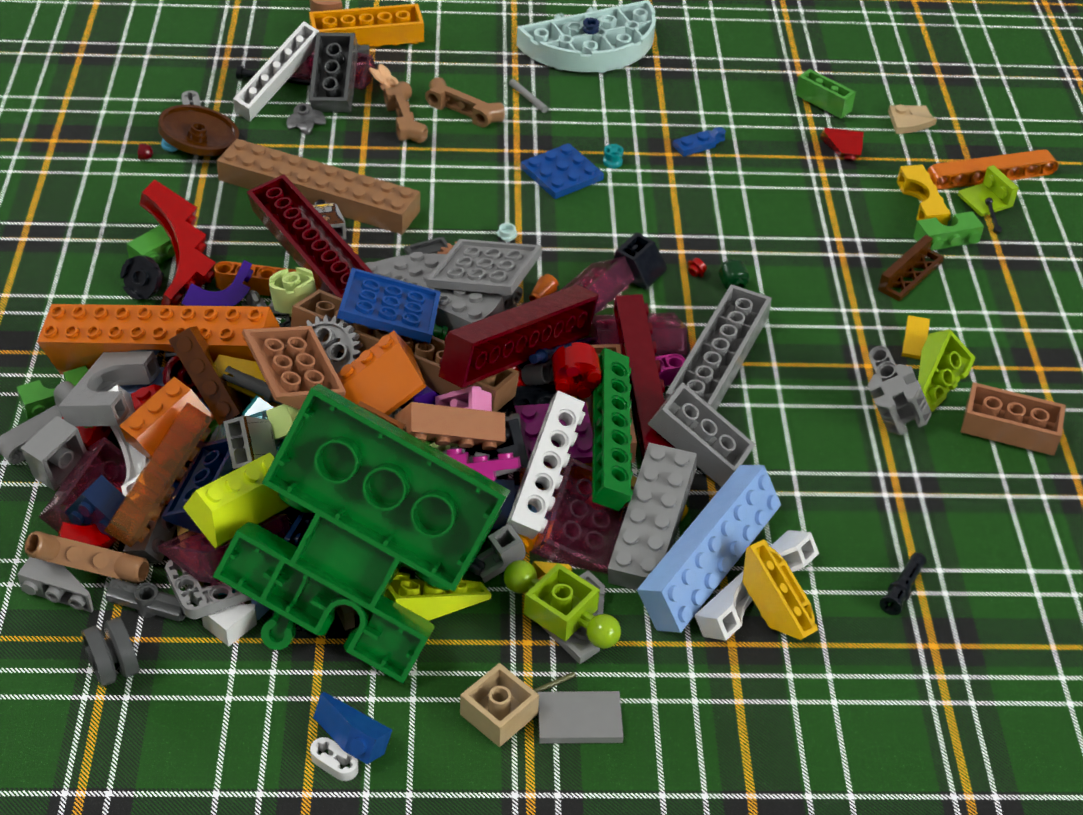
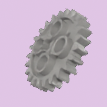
(337, 330)

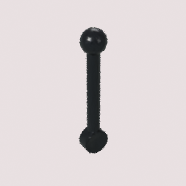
(997, 229)

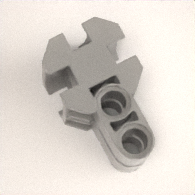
(896, 392)

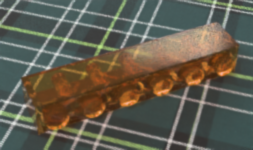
(158, 475)

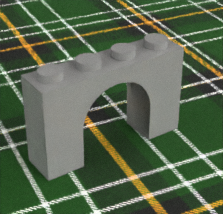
(91, 401)

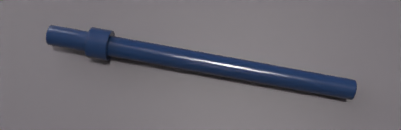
(544, 355)

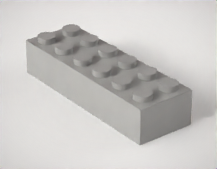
(652, 514)

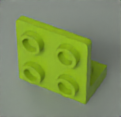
(995, 186)

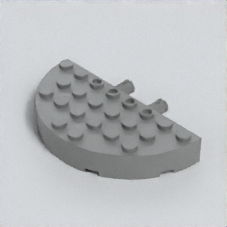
(455, 307)

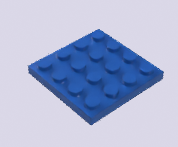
(389, 305)

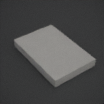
(580, 717)

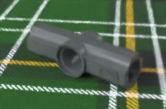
(145, 599)

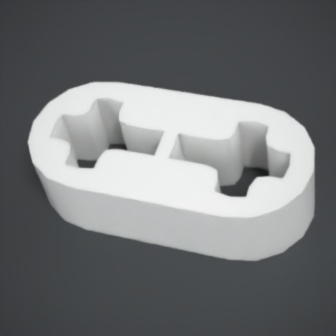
(331, 762)

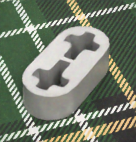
(190, 98)

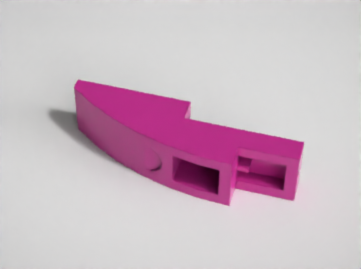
(483, 465)

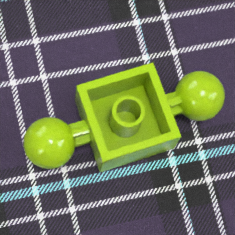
(562, 603)

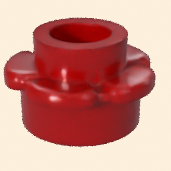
(696, 267)

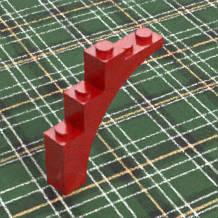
(188, 242)

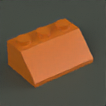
(152, 420)

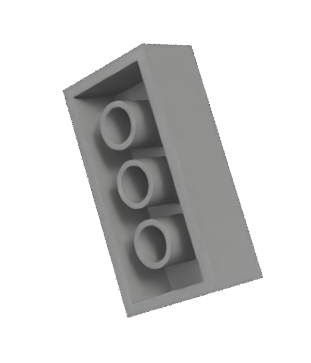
(698, 428)

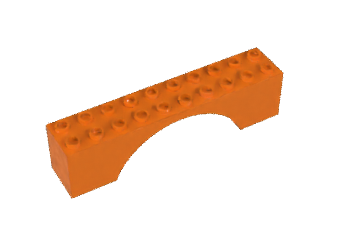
(81, 332)

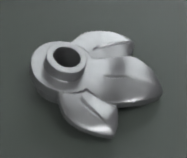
(304, 118)

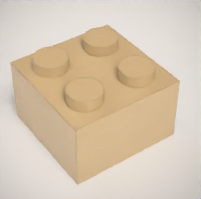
(499, 704)

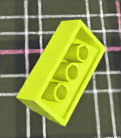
(234, 501)

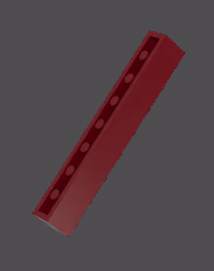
(646, 386)

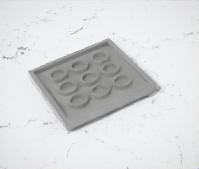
(484, 266)

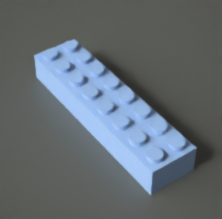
(709, 548)

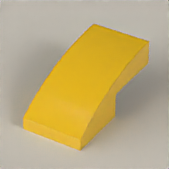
(915, 336)

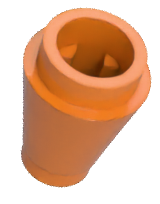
(546, 285)

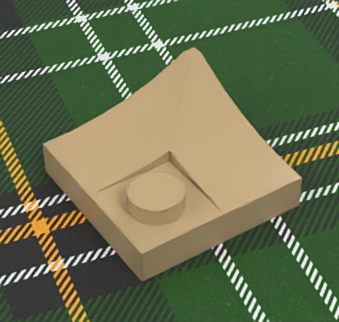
(910, 118)

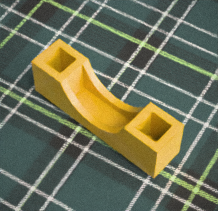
(916, 182)

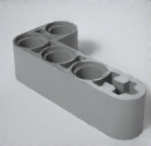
(15, 438)

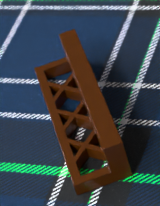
(905, 267)

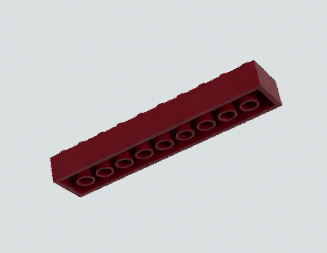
(305, 234)
(515, 334)

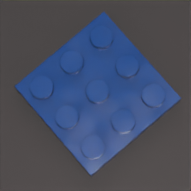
(562, 171)

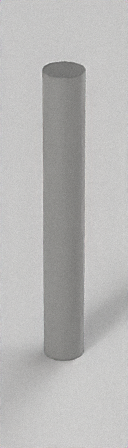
(528, 95)

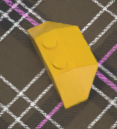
(777, 592)

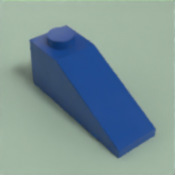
(351, 729)

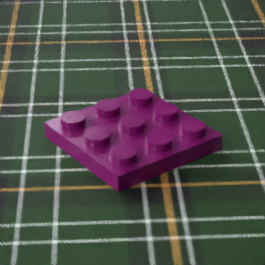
(531, 422)

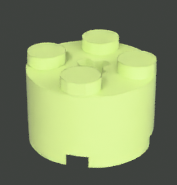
(290, 288)

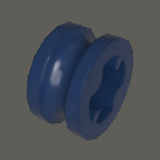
(590, 26)

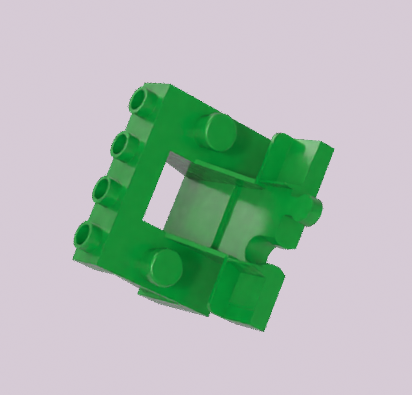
(375, 506)

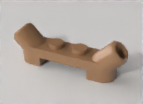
(481, 112)
(406, 127)
(86, 557)

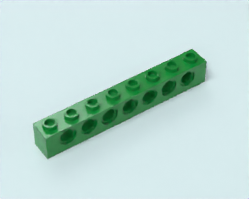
(612, 432)

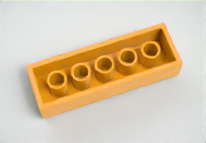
(374, 24)

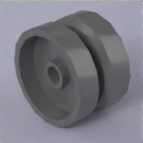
(104, 653)

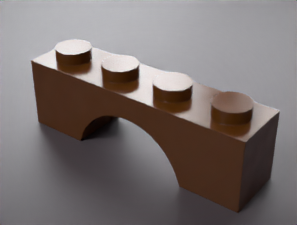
(196, 359)

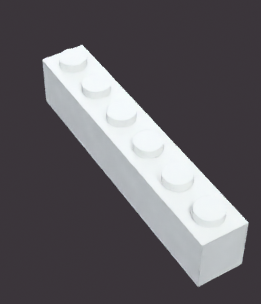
(275, 72)

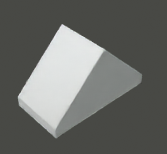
(231, 622)

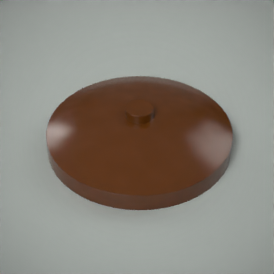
(197, 129)

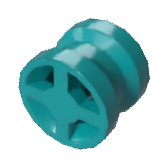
(613, 156)

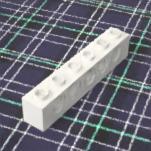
(521, 518)

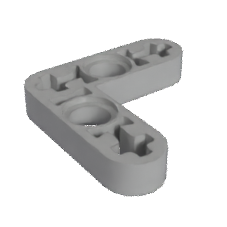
(203, 597)

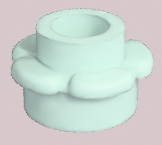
(507, 232)

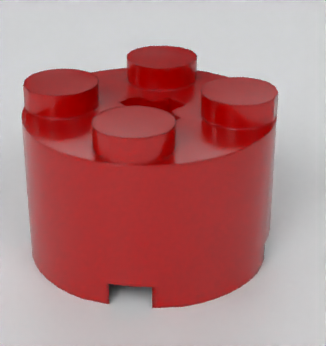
(576, 369)

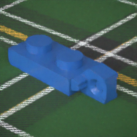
(699, 142)

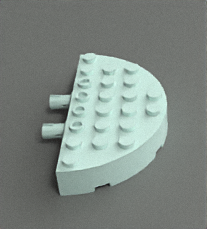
(622, 38)

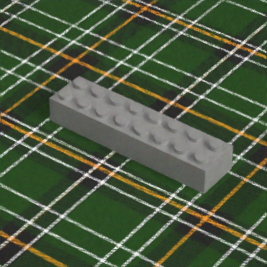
(723, 345)

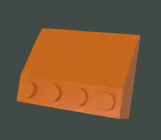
(383, 375)

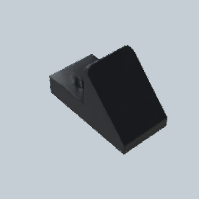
(515, 442)

